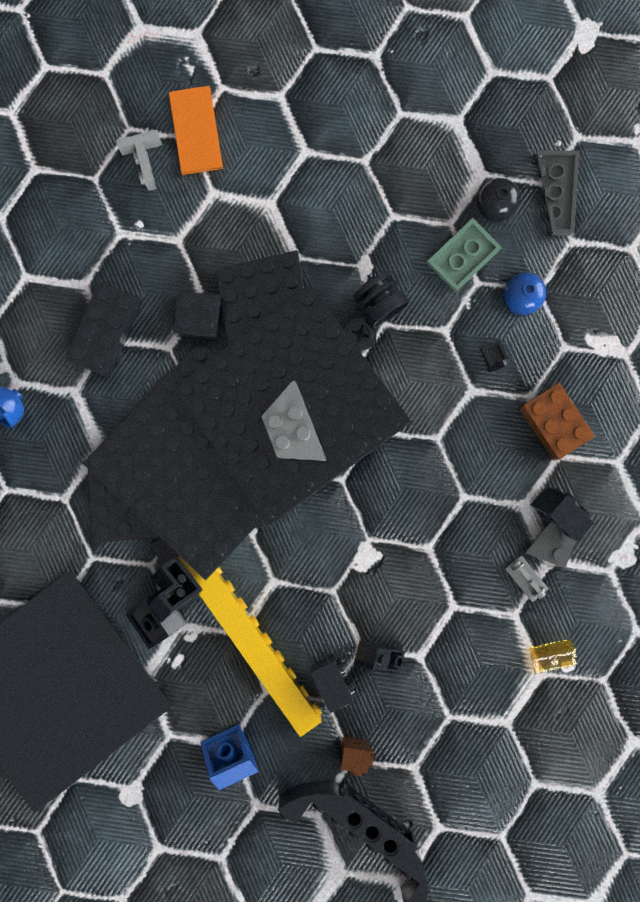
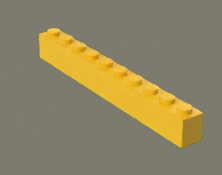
(257, 651)

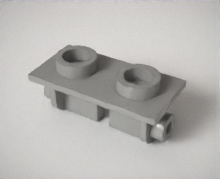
(527, 579)

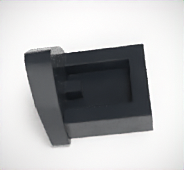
(495, 356)

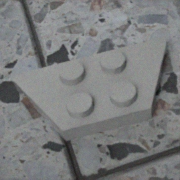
(292, 428)

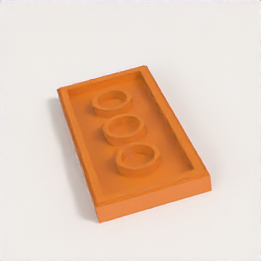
(195, 130)

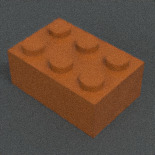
(556, 422)

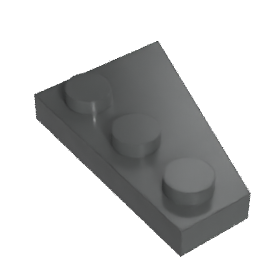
(551, 546)

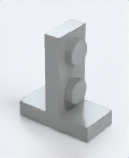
(138, 146)

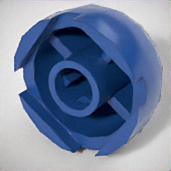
(524, 293)
(10, 407)

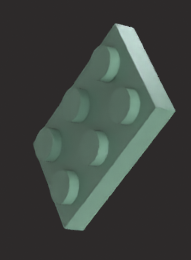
(464, 255)

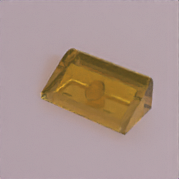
(553, 656)

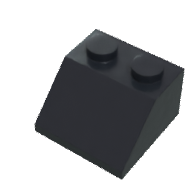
(150, 626)

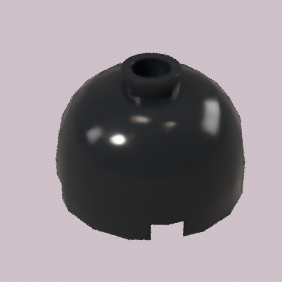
(498, 199)

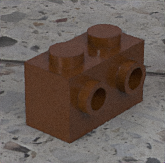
(356, 756)

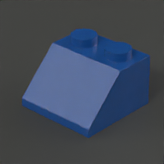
(228, 757)

